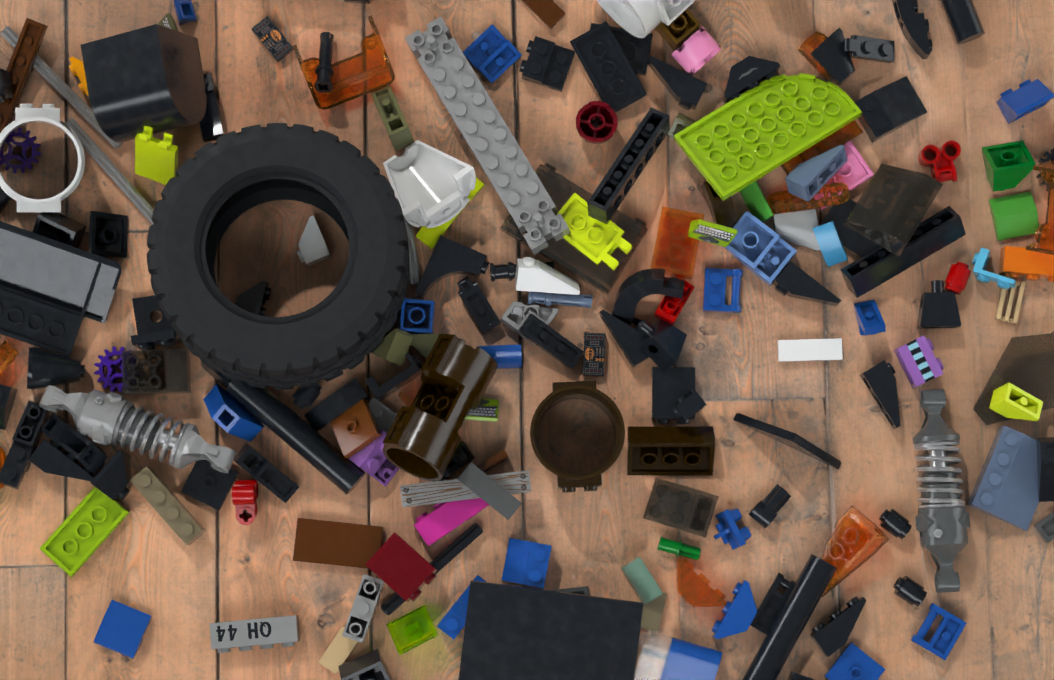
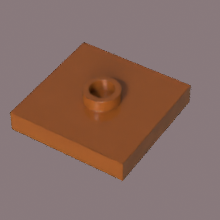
(355, 429)

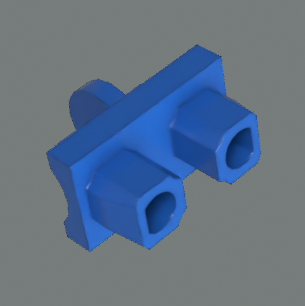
(728, 529)

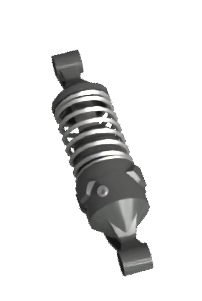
(942, 513)

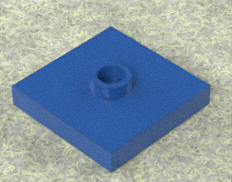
(854, 665)

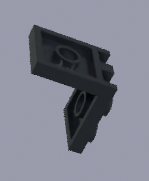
(149, 332)

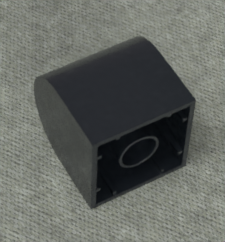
(144, 80)

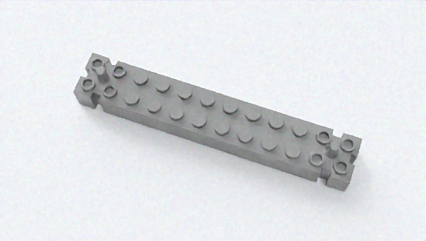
(487, 135)

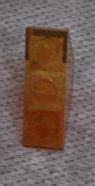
(696, 588)

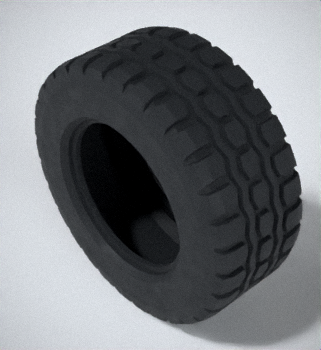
(263, 168)

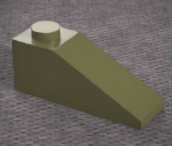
(392, 117)

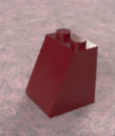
(402, 568)

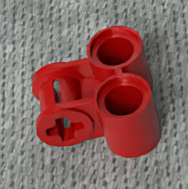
(942, 162)
(245, 498)

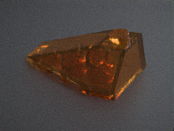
(851, 545)

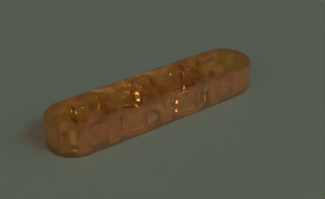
(832, 188)

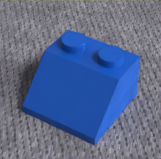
(1024, 100)
(526, 563)

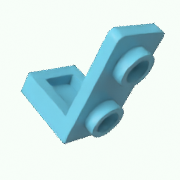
(981, 261)

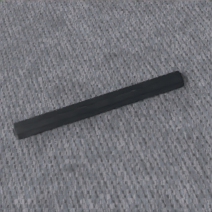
(439, 562)

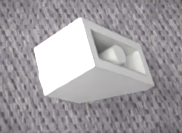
(312, 244)

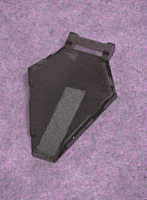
(1027, 365)

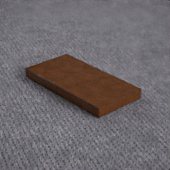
(336, 542)

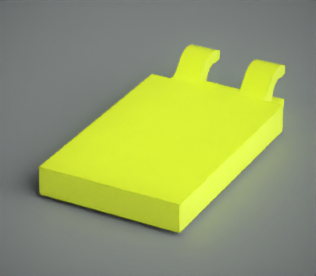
(155, 157)
(591, 236)

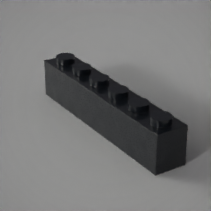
(883, 265)

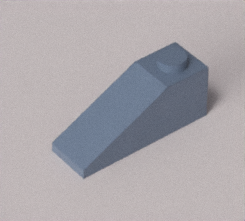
(814, 173)

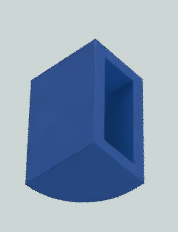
(505, 355)

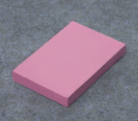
(852, 173)

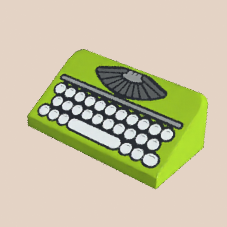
(711, 232)
(486, 411)

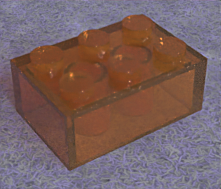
(672, 246)

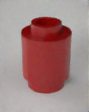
(957, 277)

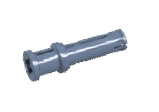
(560, 299)

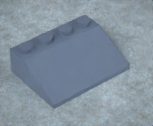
(1008, 479)

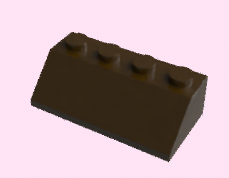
(670, 451)

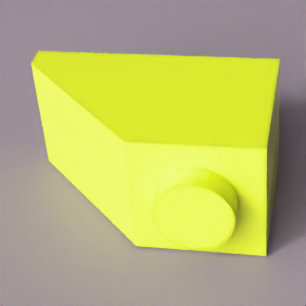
(1015, 403)

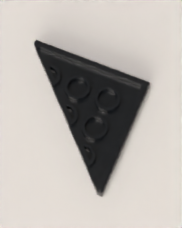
(788, 438)

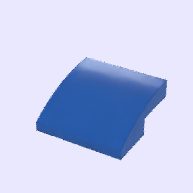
(491, 53)
(122, 629)

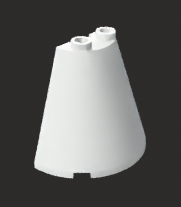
(429, 184)

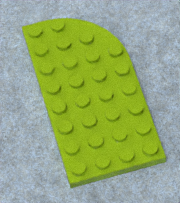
(764, 129)

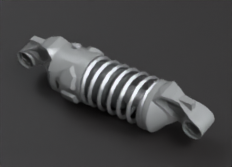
(115, 421)

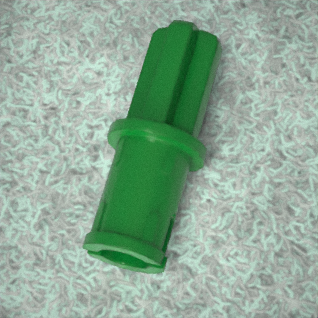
(679, 548)

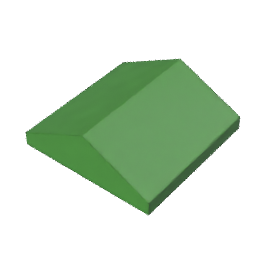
(1014, 216)

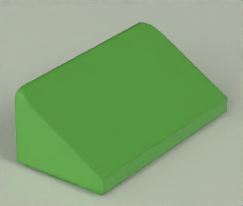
(756, 202)

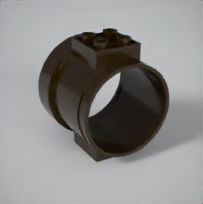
(585, 391)

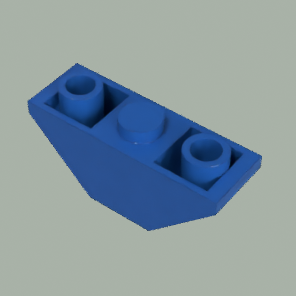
(231, 414)
(737, 613)

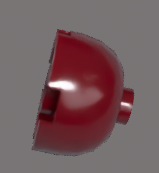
(593, 114)

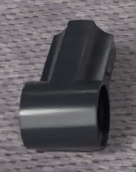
(766, 510)

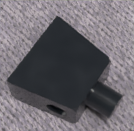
(938, 308)
(661, 342)

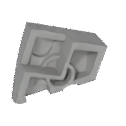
(797, 227)
(519, 313)

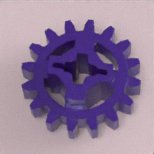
(25, 145)
(112, 375)

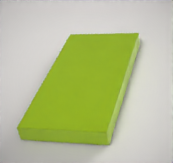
(84, 531)

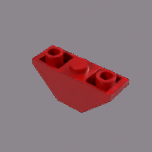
(671, 307)

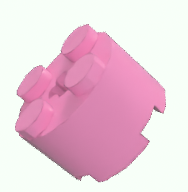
(695, 50)

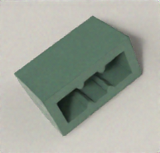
(641, 580)

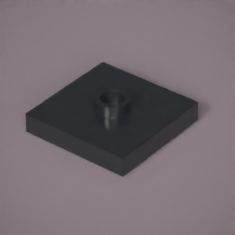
(209, 484)

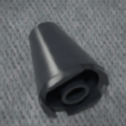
(52, 369)

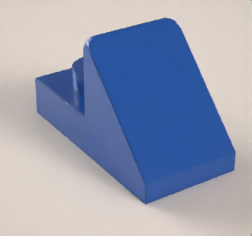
(869, 318)

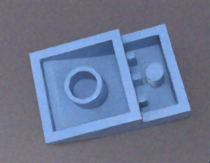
(760, 248)

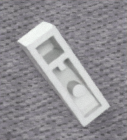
(538, 277)

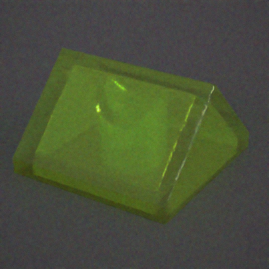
(412, 630)

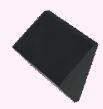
(108, 234)

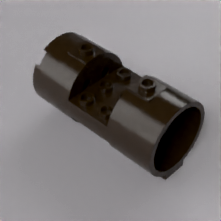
(452, 384)

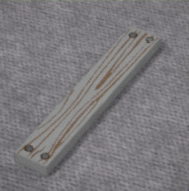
(455, 490)

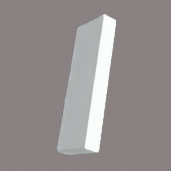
(809, 350)

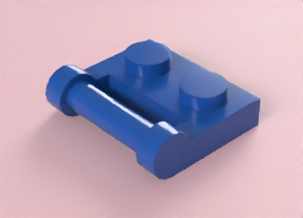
(715, 290)
(945, 634)

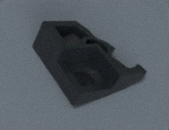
(833, 59)

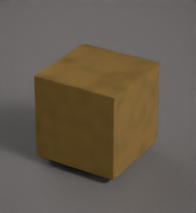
(679, 30)

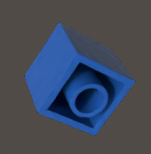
(417, 316)

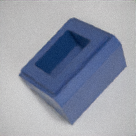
(184, 11)

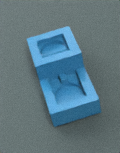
(830, 243)

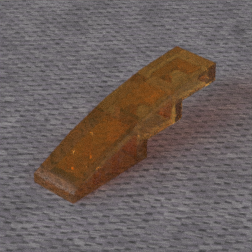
(838, 138)

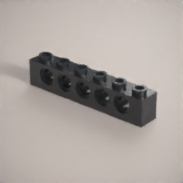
(628, 165)

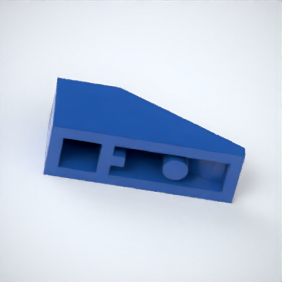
(456, 617)

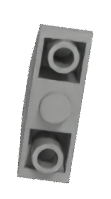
(363, 608)

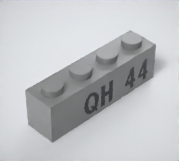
(254, 632)

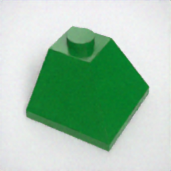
(1007, 164)

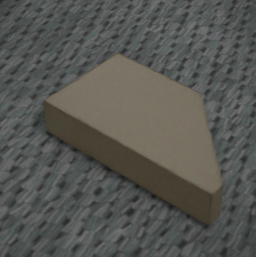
(653, 613)

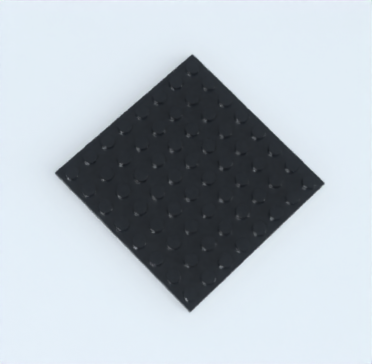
(547, 635)

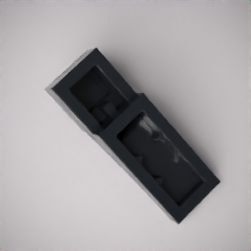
(211, 124)
(266, 473)

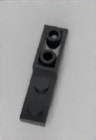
(913, 26)
(24, 444)

